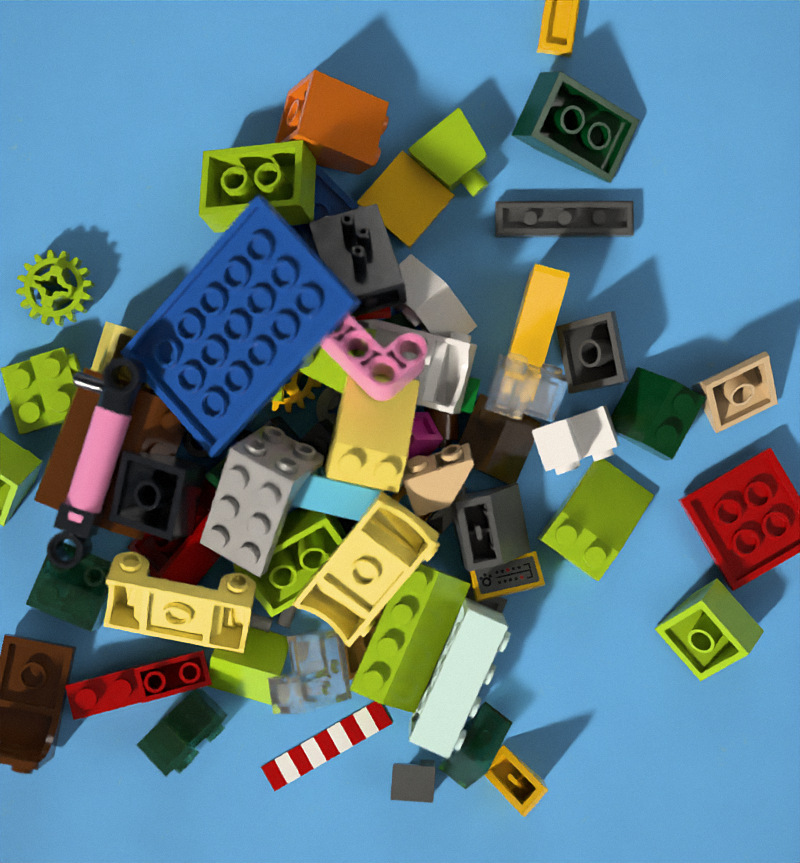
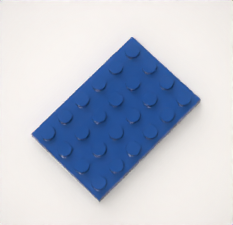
(240, 326)

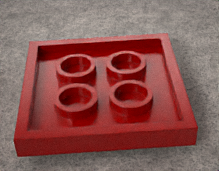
(747, 518)

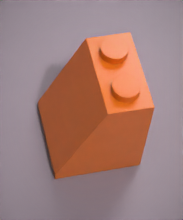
(334, 122)

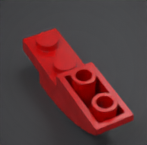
(138, 684)

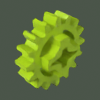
(60, 275)

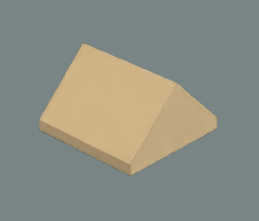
(738, 392)

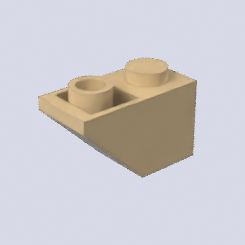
(437, 478)

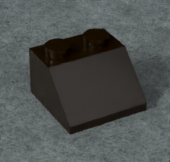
(498, 441)

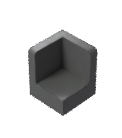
(413, 781)

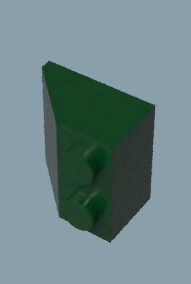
(656, 413)

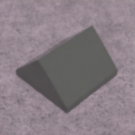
(592, 353)

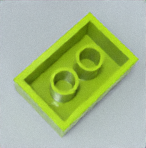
(277, 171)

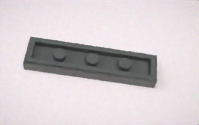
(563, 219)

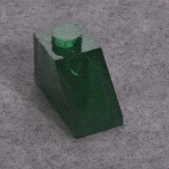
(482, 741)

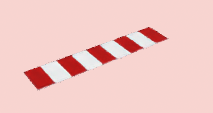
(326, 745)

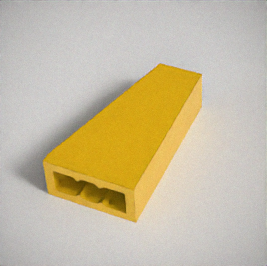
(538, 313)

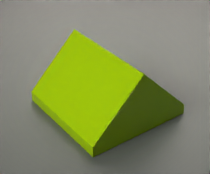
(249, 672)

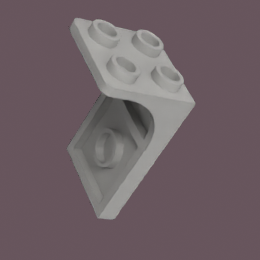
(256, 496)

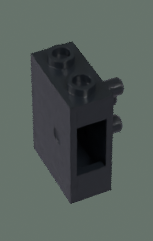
(361, 257)

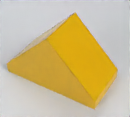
(516, 781)

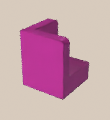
(424, 436)

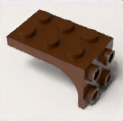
(32, 700)

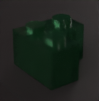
(175, 738)

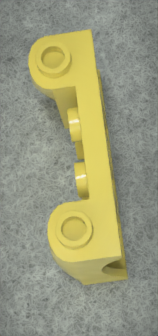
(368, 568)
(178, 609)

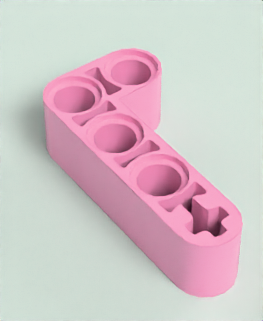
(376, 360)

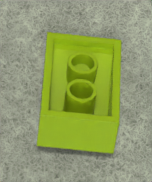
(596, 518)

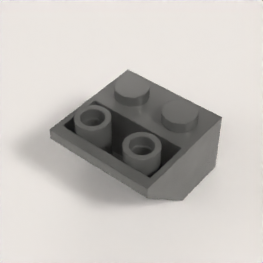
(490, 527)

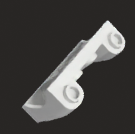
(445, 367)

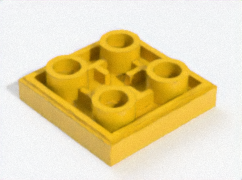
(407, 198)

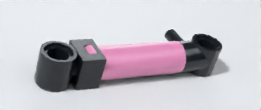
(82, 510)

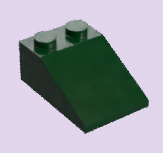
(575, 125)

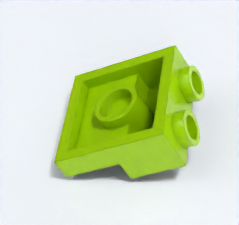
(41, 389)

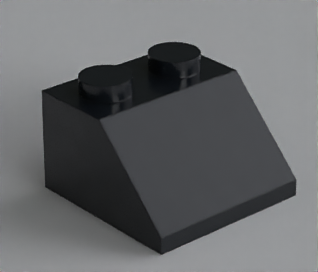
(157, 494)

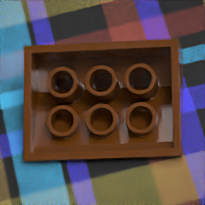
(150, 430)

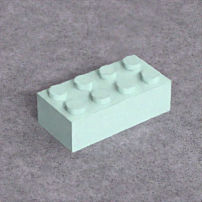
(458, 678)

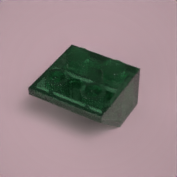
(73, 593)

